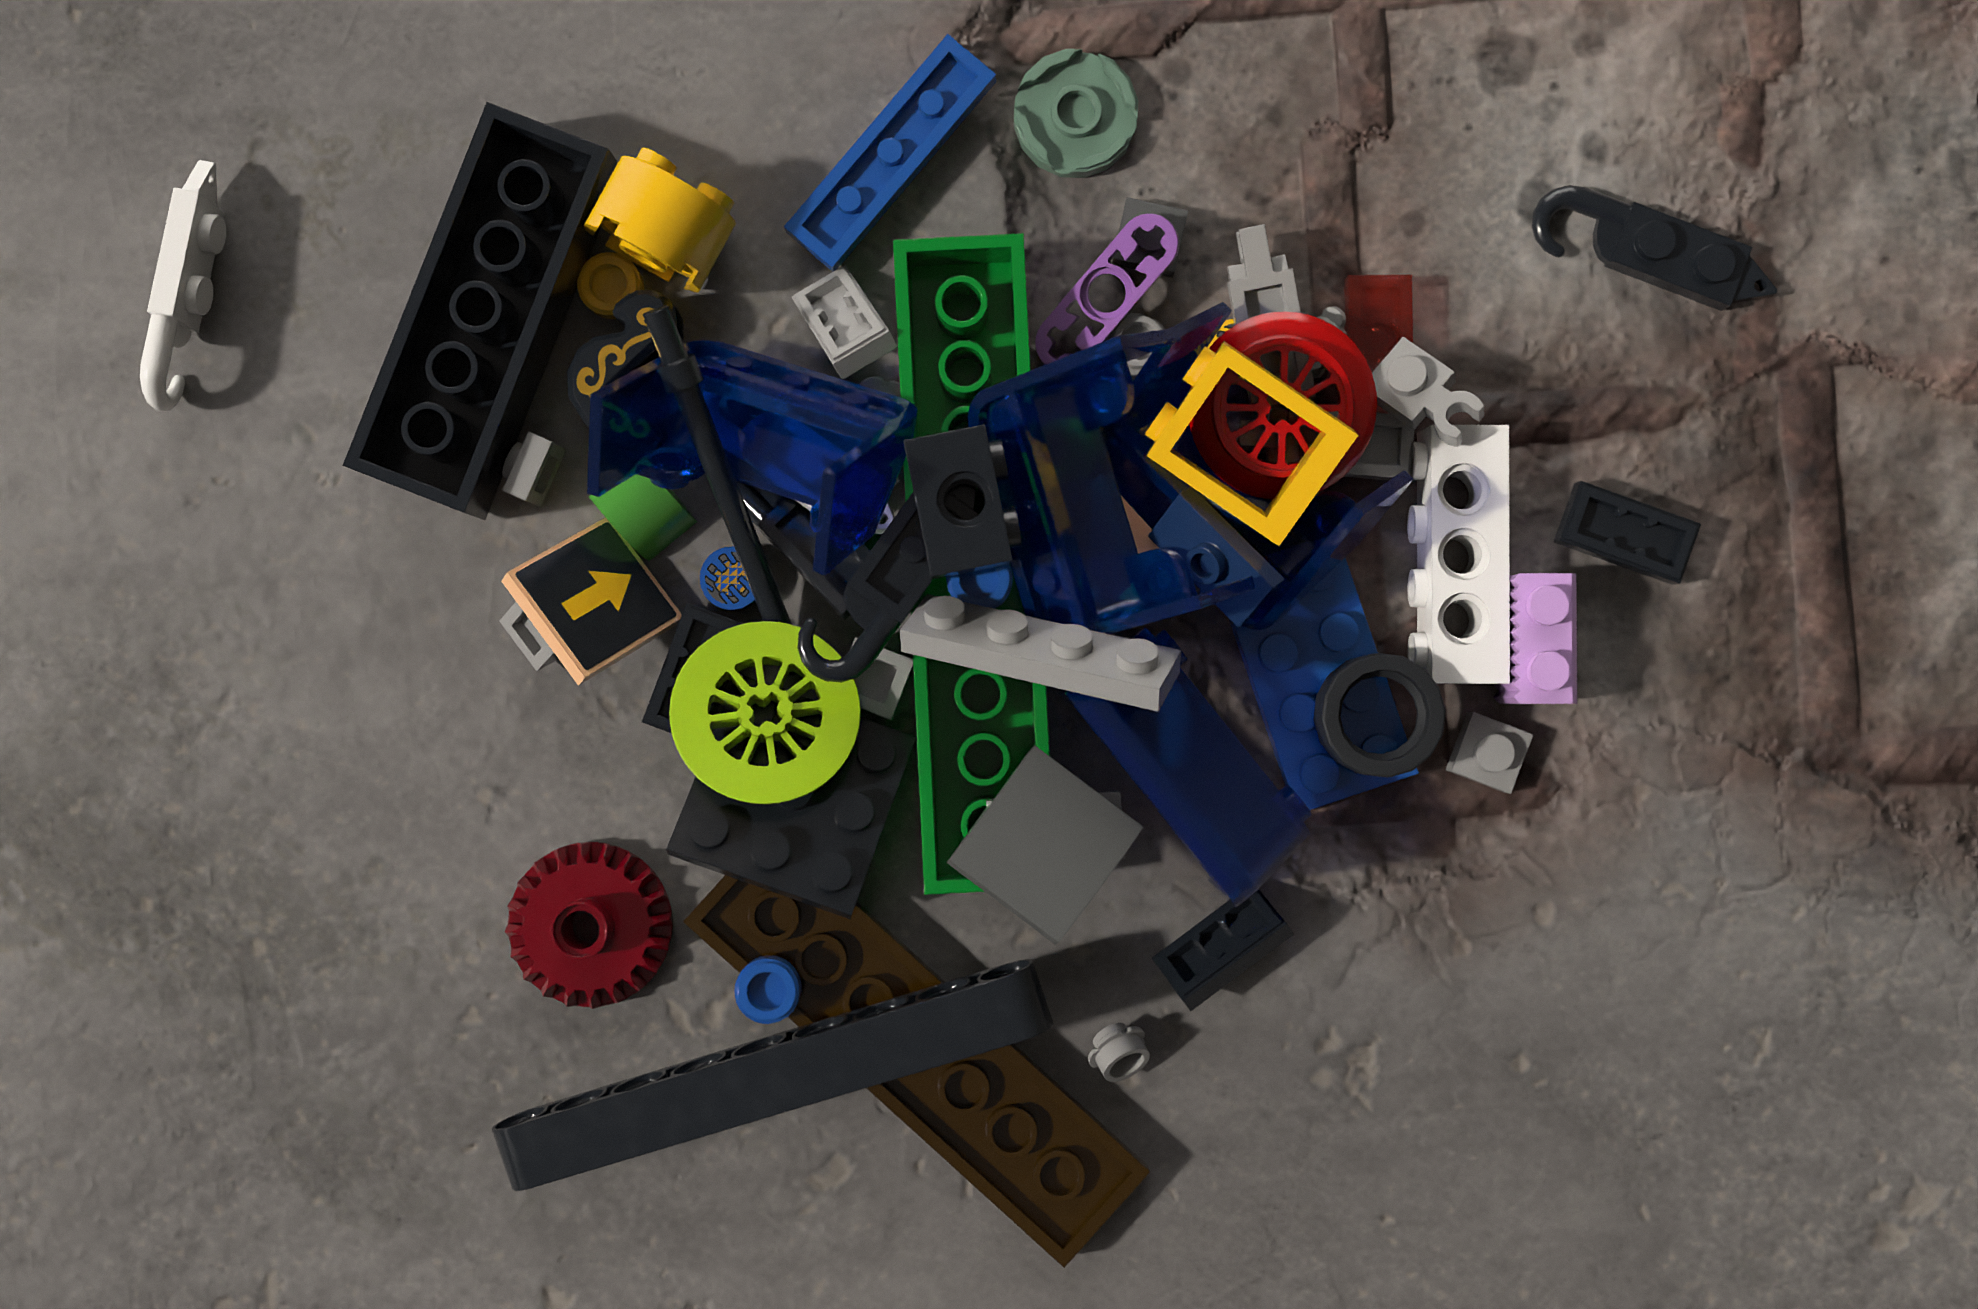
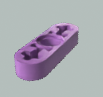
(1127, 246)

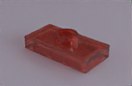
(1378, 313)

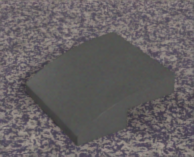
(1045, 845)

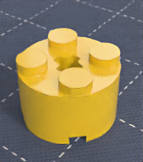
(662, 219)

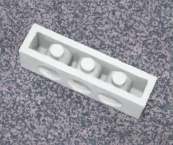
(1483, 529)

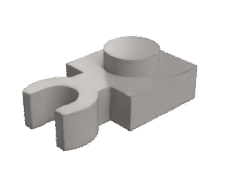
(1417, 386)

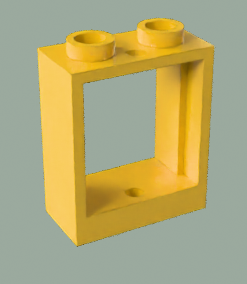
(1303, 481)

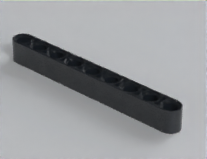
(774, 1074)

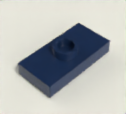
(1215, 553)

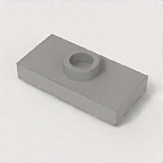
(844, 322)

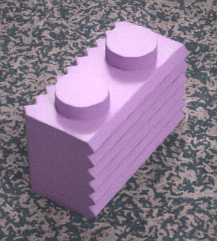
(1542, 640)

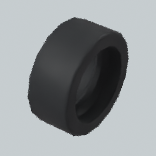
(1429, 717)

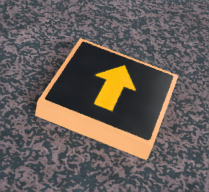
(592, 600)

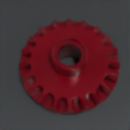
(631, 918)

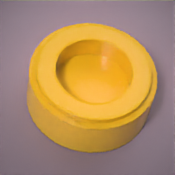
(606, 281)

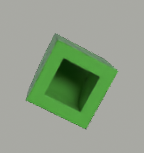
(645, 514)

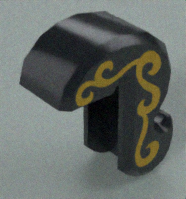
(617, 354)

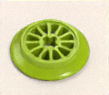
(721, 660)

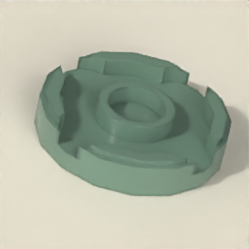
(1075, 113)

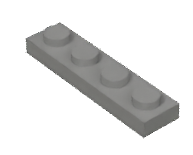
(1042, 651)

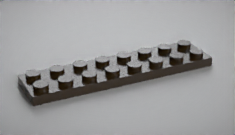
(984, 1114)

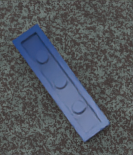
(890, 153)

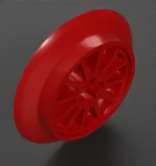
(1284, 333)

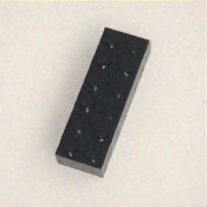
(483, 313)

